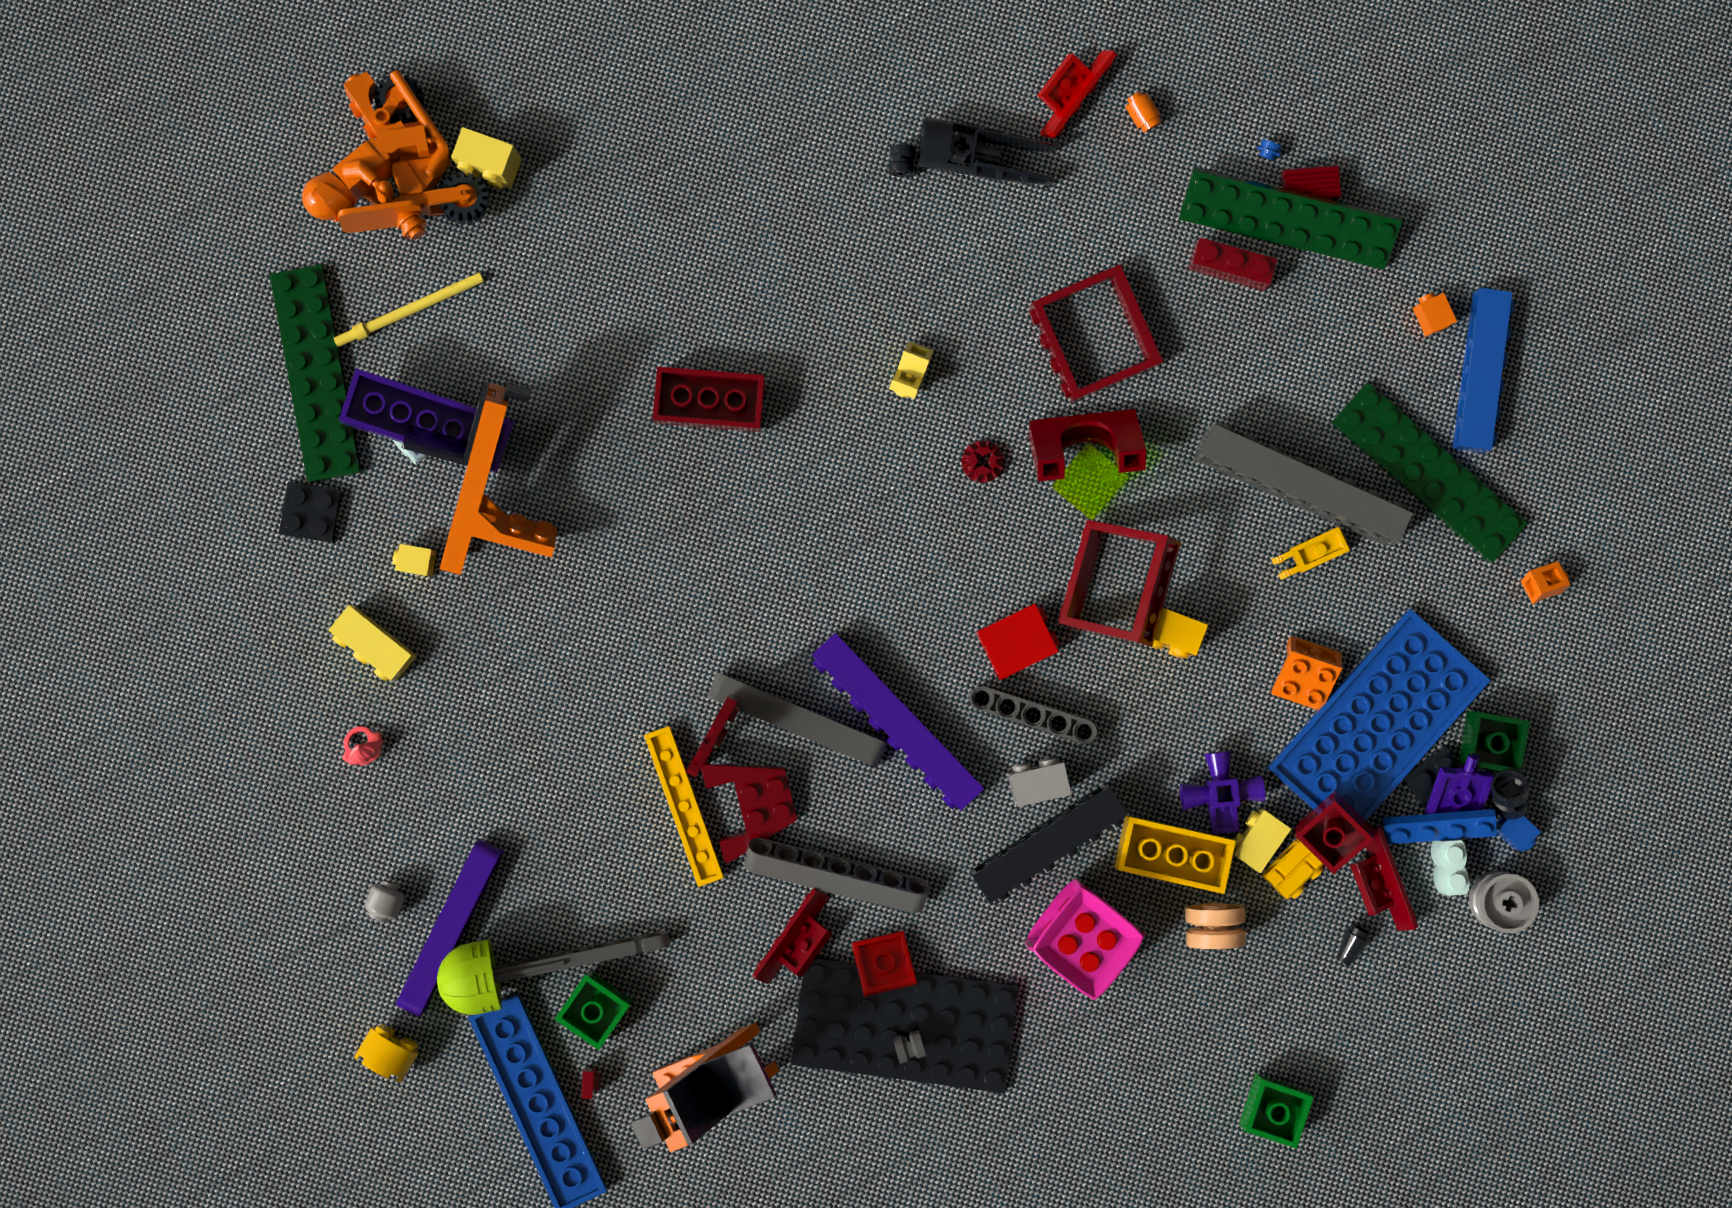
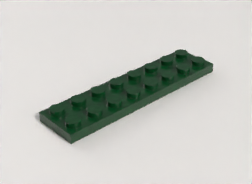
(1289, 218)
(314, 372)
(1428, 473)

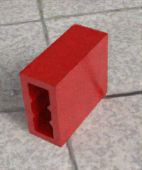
(1018, 641)

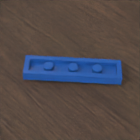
(1440, 826)

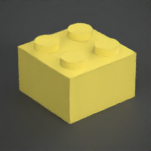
(486, 158)

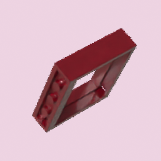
(1133, 314)
(1153, 594)

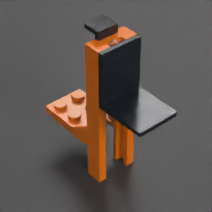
(475, 509)
(704, 1090)

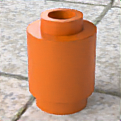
(1143, 111)

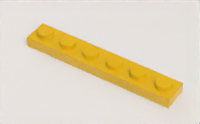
(684, 806)

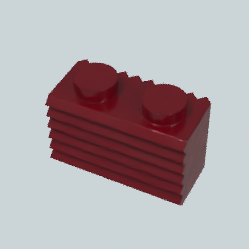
(1314, 181)

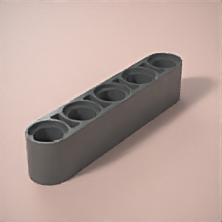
(1044, 721)

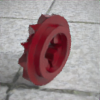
(982, 474)

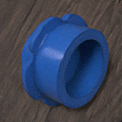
(1269, 149)

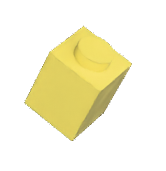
(414, 560)

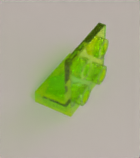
(1090, 481)

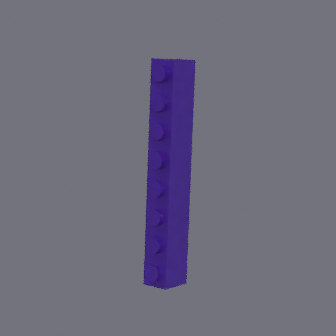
(897, 721)

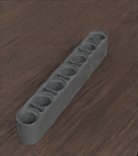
(799, 720)
(836, 875)

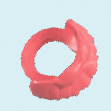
(363, 753)

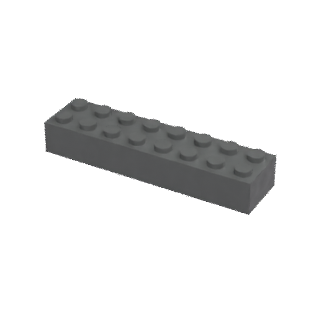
(1302, 485)

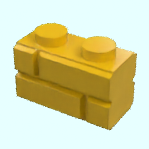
(1292, 870)

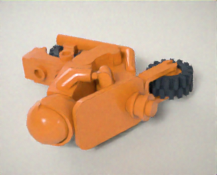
(408, 151)

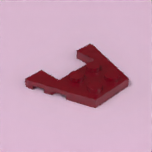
(716, 733)
(762, 798)

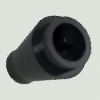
(1353, 942)

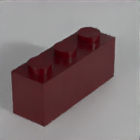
(1232, 264)

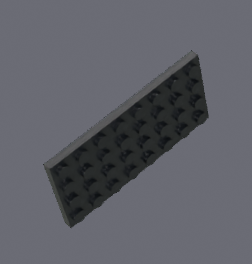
(960, 1021)

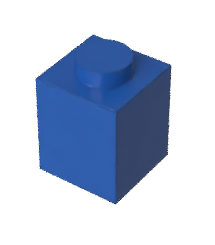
(1517, 832)

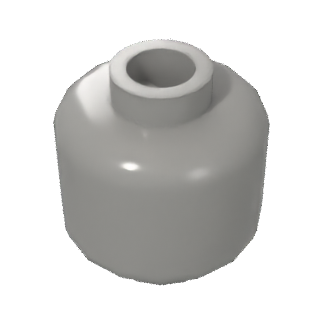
(384, 901)

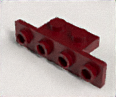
(1381, 883)
(798, 942)

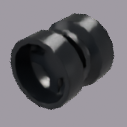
(902, 160)

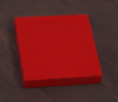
(884, 963)

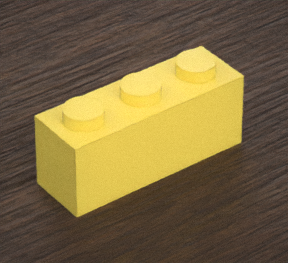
(371, 644)

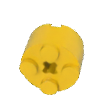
(387, 1053)

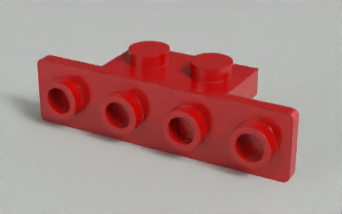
(1069, 87)

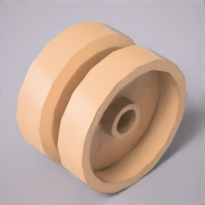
(1215, 926)

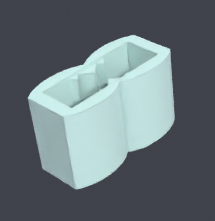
(1449, 874)

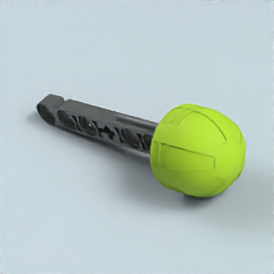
(471, 978)

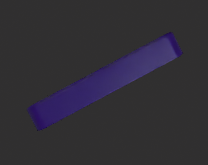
(449, 926)

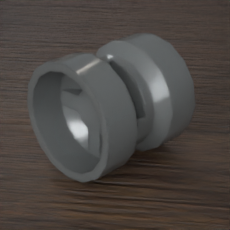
(909, 1046)

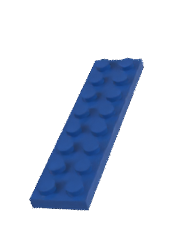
(538, 1104)

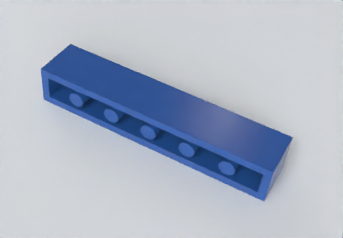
(1483, 370)

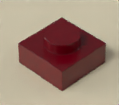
(590, 1082)

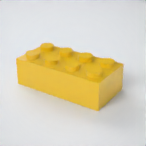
(1174, 854)

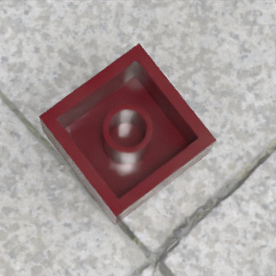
(1334, 832)

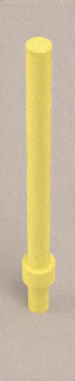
(361, 331)

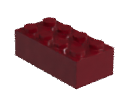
(709, 399)

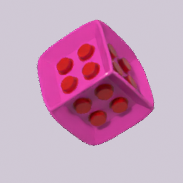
(1084, 939)

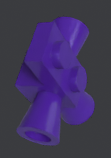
(1222, 793)

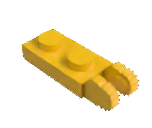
(1314, 552)

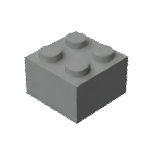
(1038, 782)

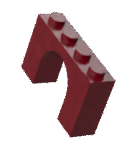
(1114, 429)

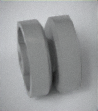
(1520, 902)

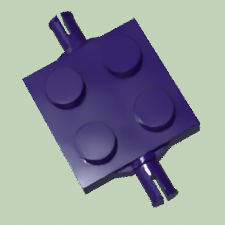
(1460, 788)

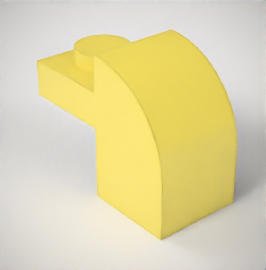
(911, 370)

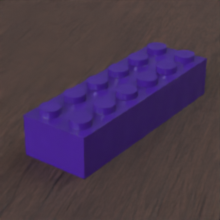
(390, 407)

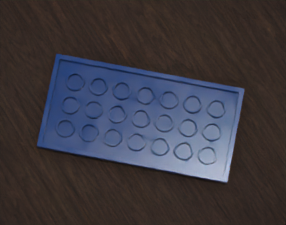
(1380, 718)

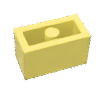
(1259, 839)

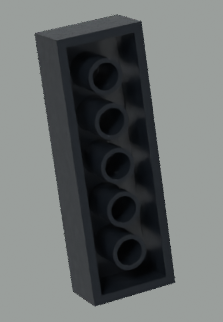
(1048, 843)

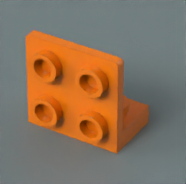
(1307, 673)

